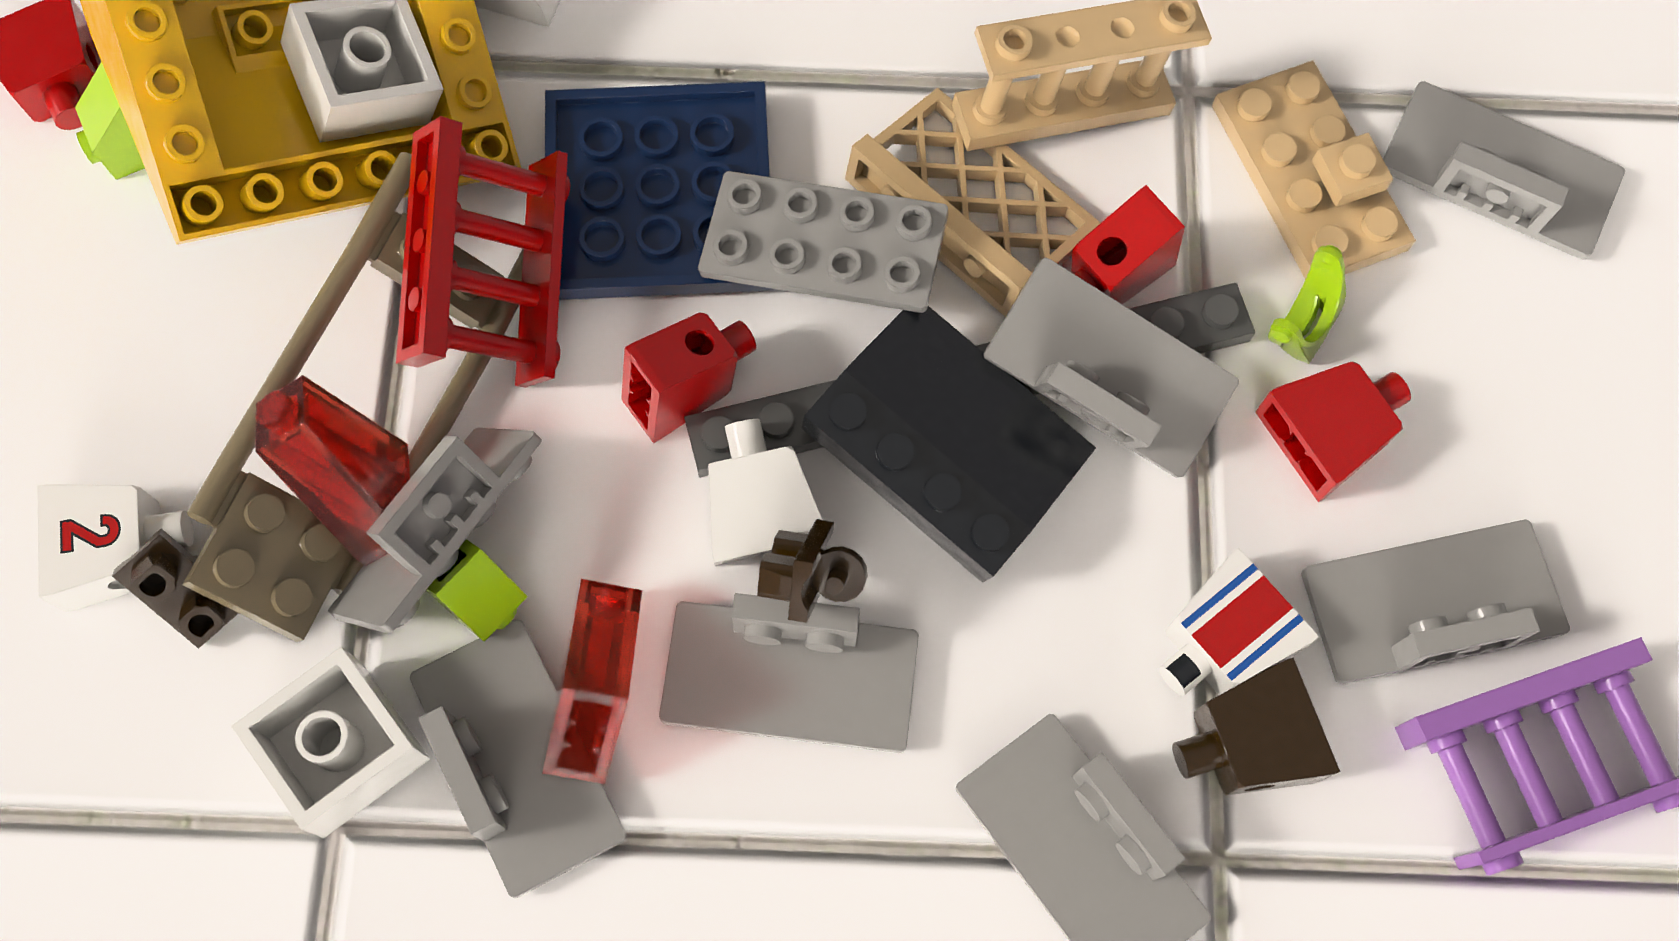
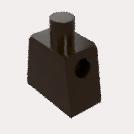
(1259, 736)

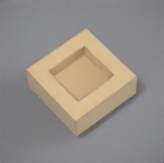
(1352, 169)

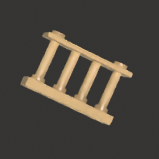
(1080, 99)

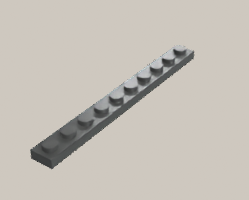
(1198, 319)

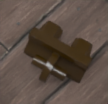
(803, 570)
(157, 578)

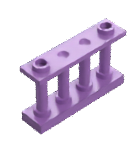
(1555, 695)

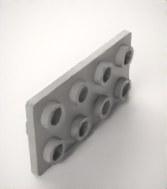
(1503, 170)
(824, 241)
(1111, 368)
(430, 522)
(1434, 601)
(789, 678)
(490, 734)
(1082, 840)

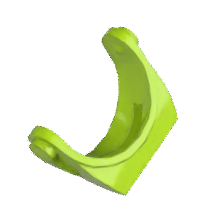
(1322, 289)

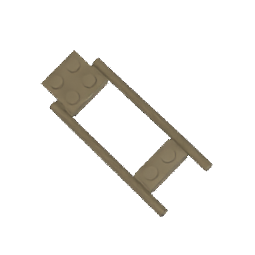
(266, 546)

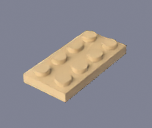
(1276, 133)

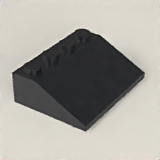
(948, 439)

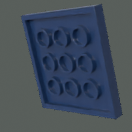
(648, 181)

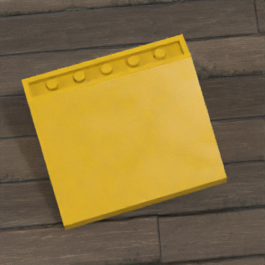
(228, 122)

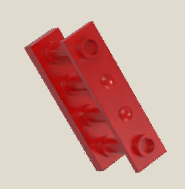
(432, 273)

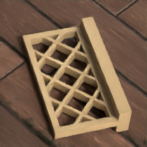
(974, 255)

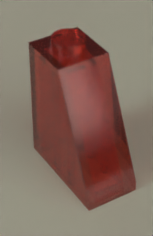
(332, 460)
(593, 682)

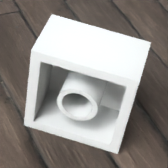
(360, 66)
(330, 743)

